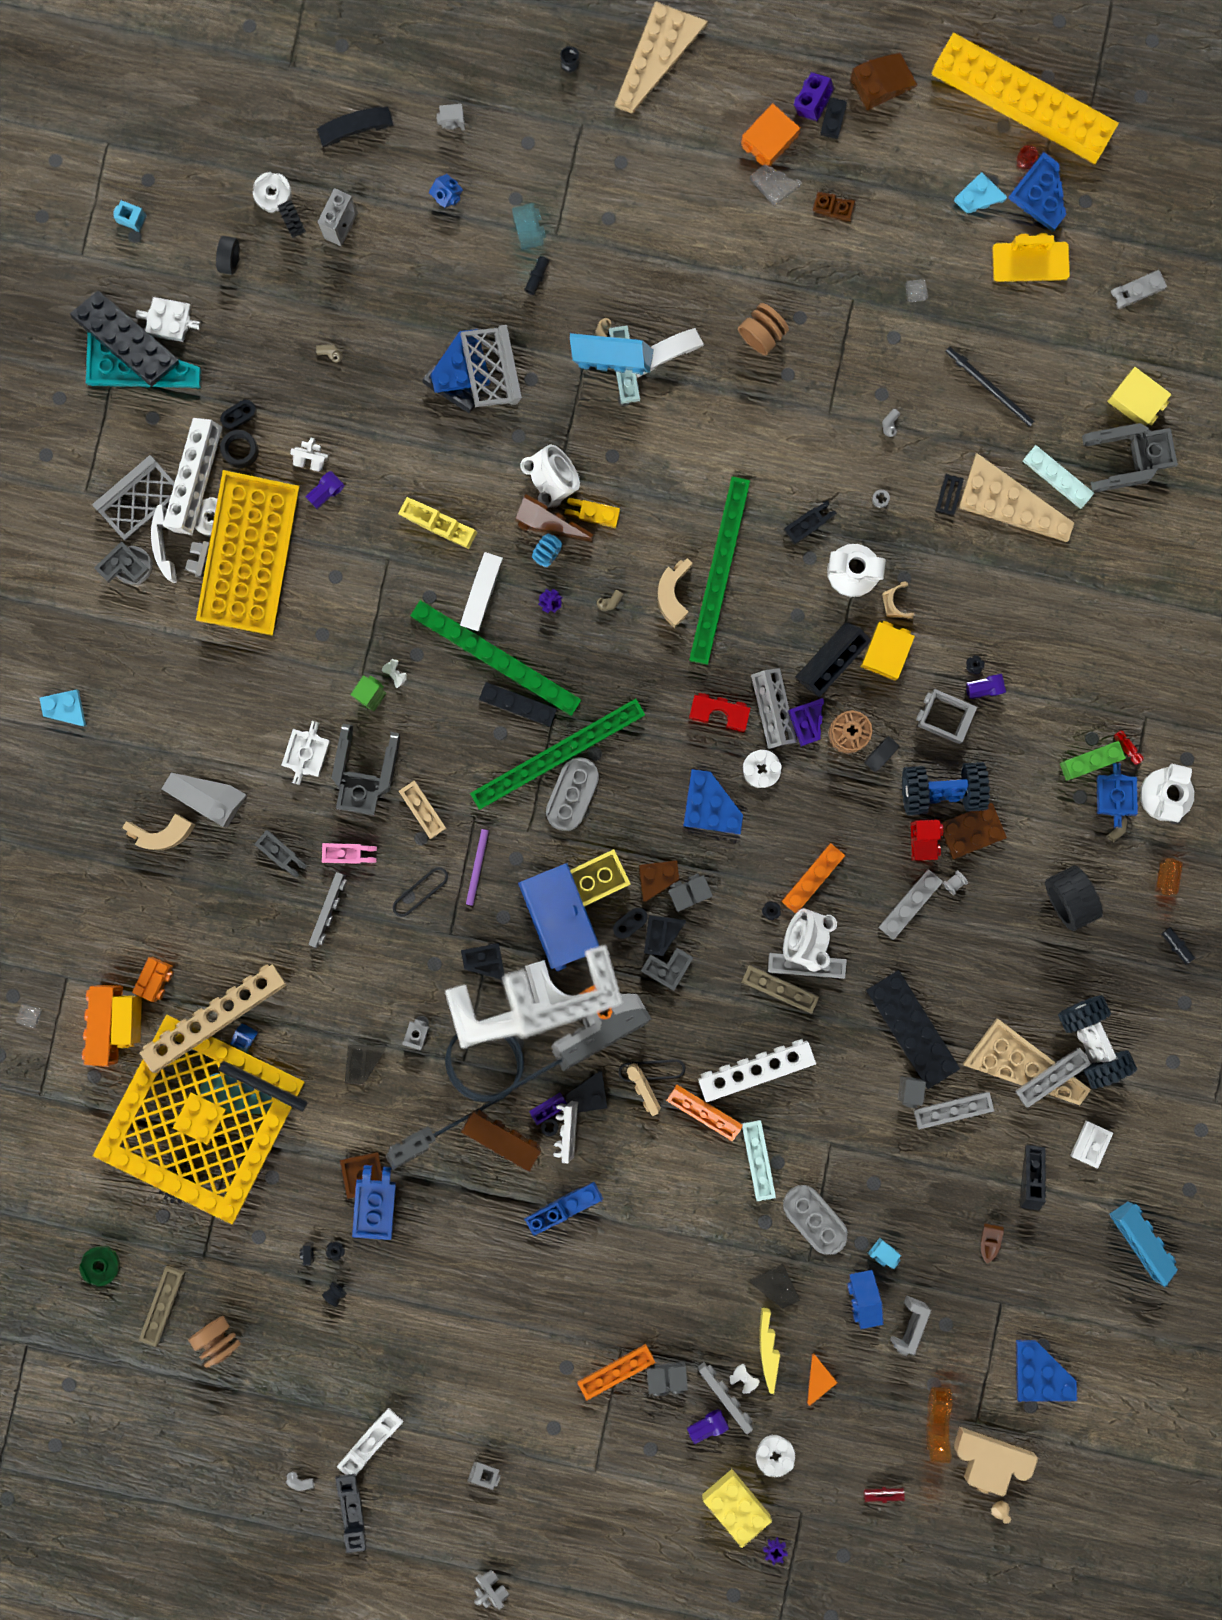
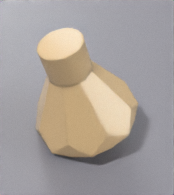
(1001, 1511)

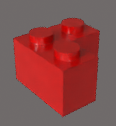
(924, 839)

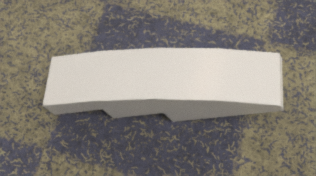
(481, 591)

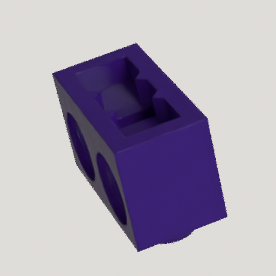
(814, 97)

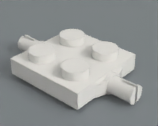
(168, 319)
(305, 753)

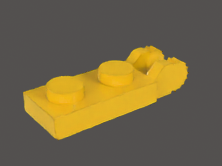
(594, 512)

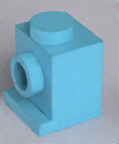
(136, 215)
(885, 1254)

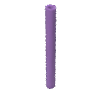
(477, 867)

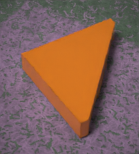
(819, 1380)

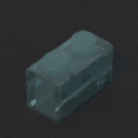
(528, 227)

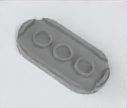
(572, 794)
(815, 1219)

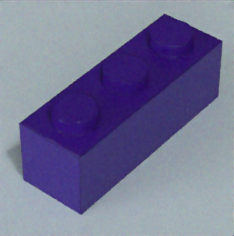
(547, 1108)

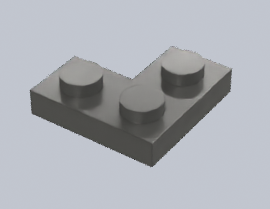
(121, 559)
(669, 973)

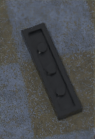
(517, 704)

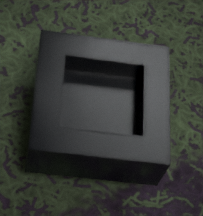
(307, 1253)

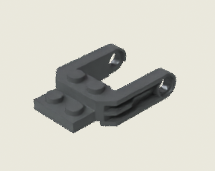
(1149, 449)
(360, 791)

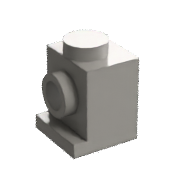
(451, 116)
(413, 1042)
(492, 1475)

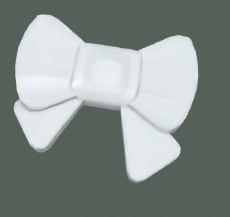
(390, 668)
(741, 1374)

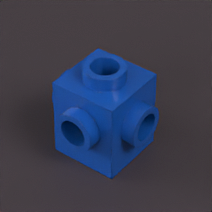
(446, 191)

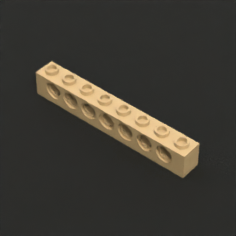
(151, 1050)

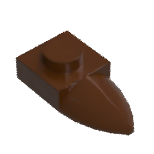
(991, 1241)

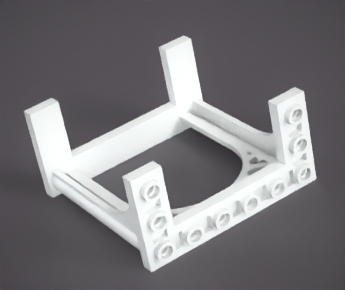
(550, 1004)

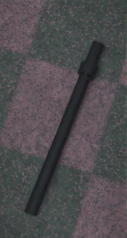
(962, 361)

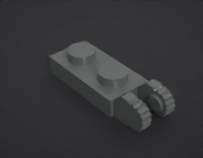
(278, 852)

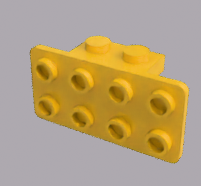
(1031, 259)

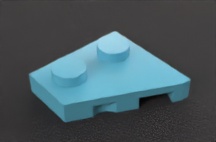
(979, 194)
(64, 707)

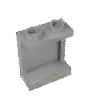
(915, 1327)

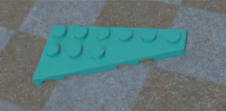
(107, 370)

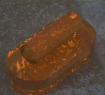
(1169, 876)

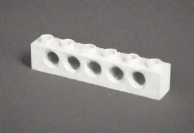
(192, 476)
(804, 1060)

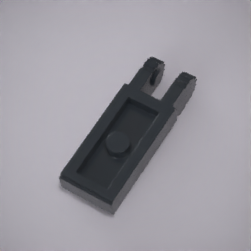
(808, 523)

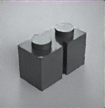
(690, 892)
(911, 1091)
(667, 1377)

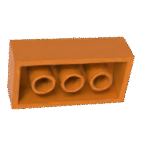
(98, 1045)

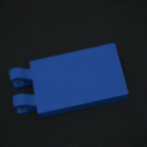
(374, 1206)

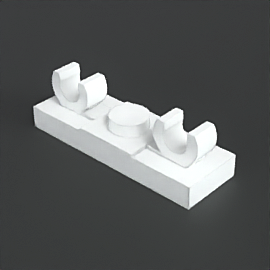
(567, 1131)

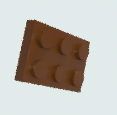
(972, 831)

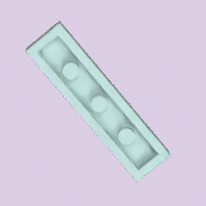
(626, 381)
(1058, 477)
(758, 1160)

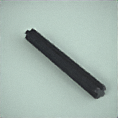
(263, 1086)

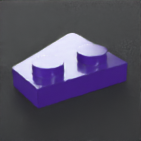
(807, 721)

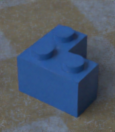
(866, 1301)

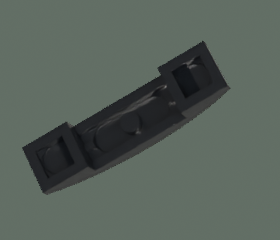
(354, 123)
(352, 1512)

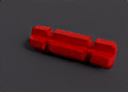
(1128, 747)

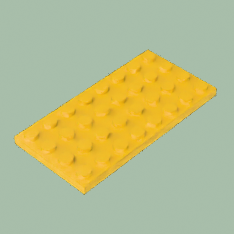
(247, 553)

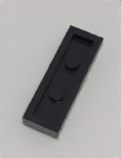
(462, 397)

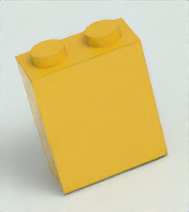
(887, 650)
(126, 1021)

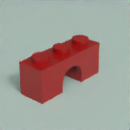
(736, 714)

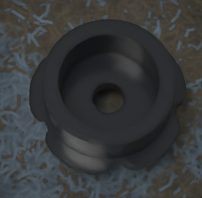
(971, 668)
(776, 910)
(340, 1251)

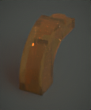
(938, 1424)

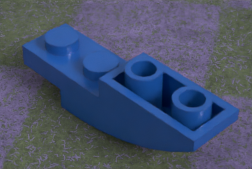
(563, 1208)

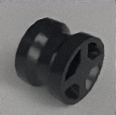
(334, 1294)

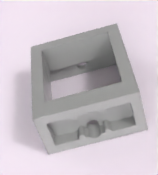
(338, 211)
(963, 725)

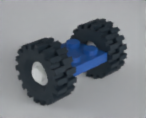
(971, 788)

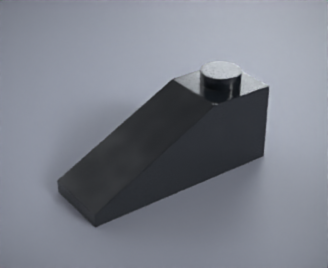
(1033, 1178)

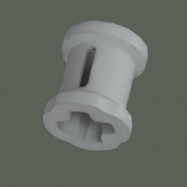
(955, 882)

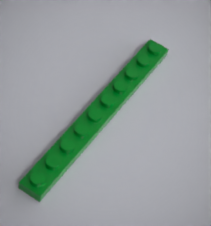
(719, 570)
(495, 658)
(557, 754)

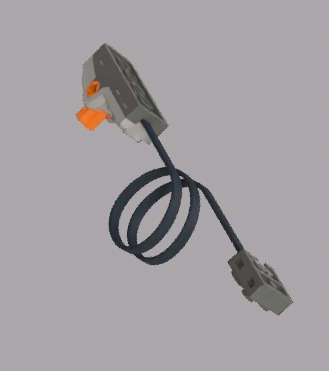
(570, 1050)

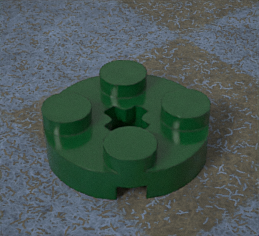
(96, 1276)

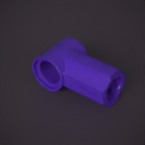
(328, 486)
(990, 686)
(712, 1424)

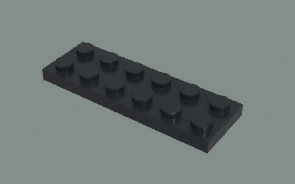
(124, 338)
(912, 1029)

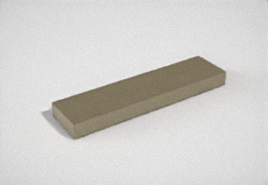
(780, 989)
(161, 1306)

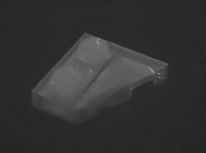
(774, 184)

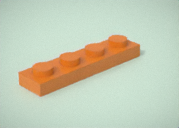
(813, 878)
(704, 1112)
(616, 1372)

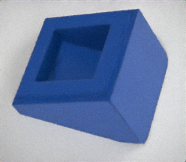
(243, 1037)

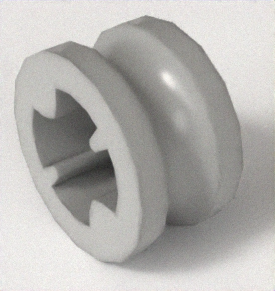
(886, 496)

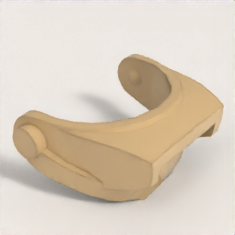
(891, 610)

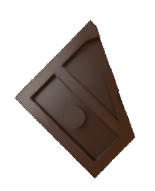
(657, 877)

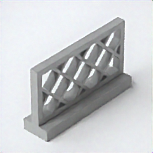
(506, 362)
(124, 486)

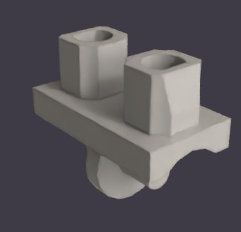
(198, 549)
(496, 1597)

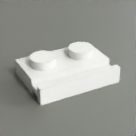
(1091, 1144)

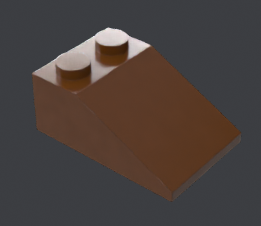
(882, 79)

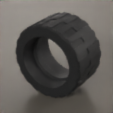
(1074, 898)

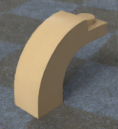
(667, 601)
(171, 836)

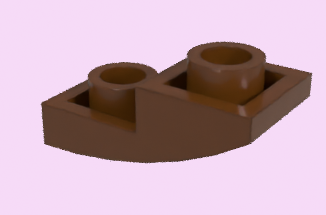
(834, 207)

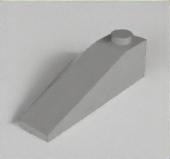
(209, 798)

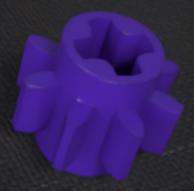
(550, 601)
(772, 1545)

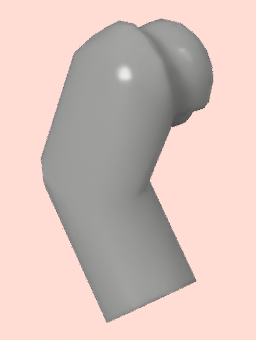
(888, 423)
(299, 1485)

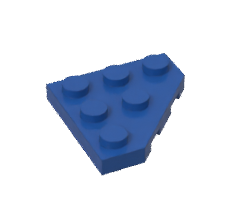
(1042, 193)
(452, 370)
(710, 806)
(1041, 1375)

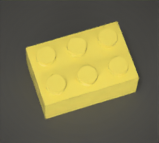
(599, 877)
(736, 1508)

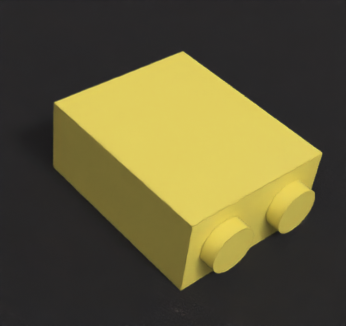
(1140, 398)

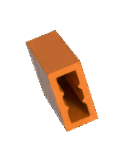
(770, 136)

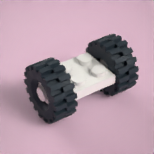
(1106, 1065)

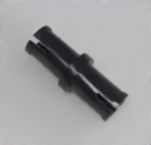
(536, 275)
(1178, 945)

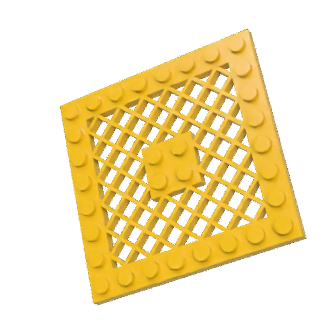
(198, 1120)

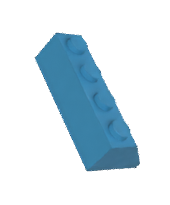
(611, 353)
(1144, 1243)

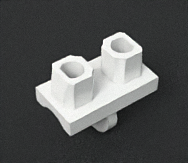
(317, 458)

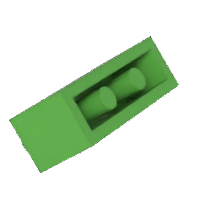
(369, 692)
(1092, 760)

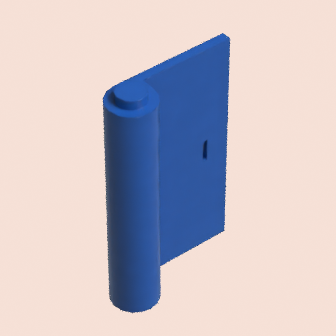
(559, 916)

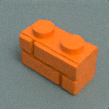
(153, 979)

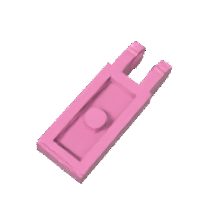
(346, 853)

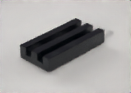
(953, 479)

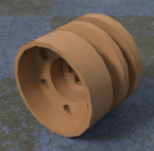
(763, 329)
(842, 740)
(214, 1342)

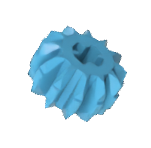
(547, 550)

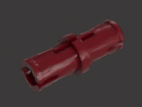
(897, 1495)

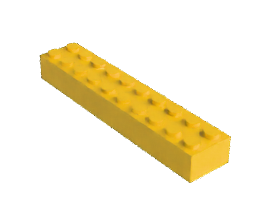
(1024, 98)

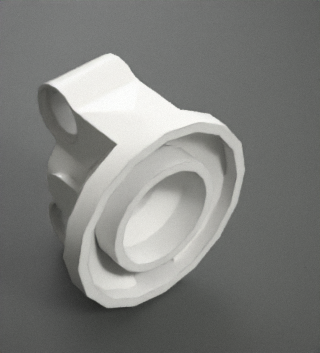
(552, 475)
(850, 583)
(1154, 793)
(809, 939)

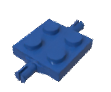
(1117, 795)

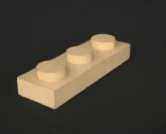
(422, 809)

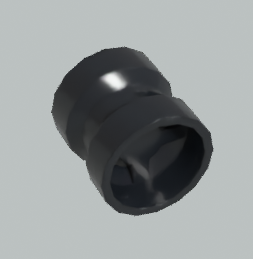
(569, 54)

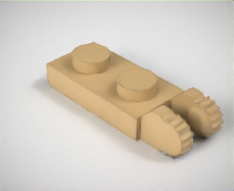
(643, 1088)

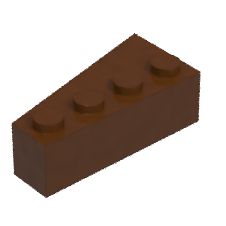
(501, 1139)

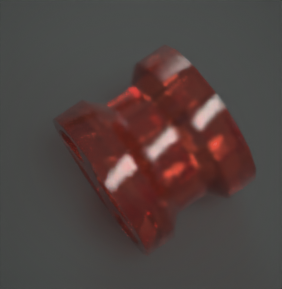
(1030, 153)

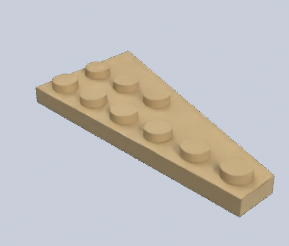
(660, 47)
(1004, 499)
(1013, 1058)

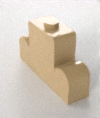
(992, 1461)

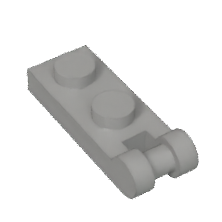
(1139, 289)

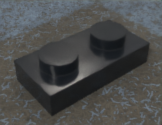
(833, 118)

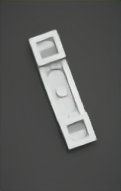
(674, 346)
(157, 541)
(370, 1442)

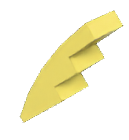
(437, 522)
(769, 1356)

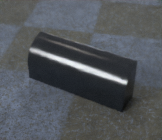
(833, 658)

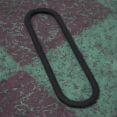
(415, 885)
(653, 1062)

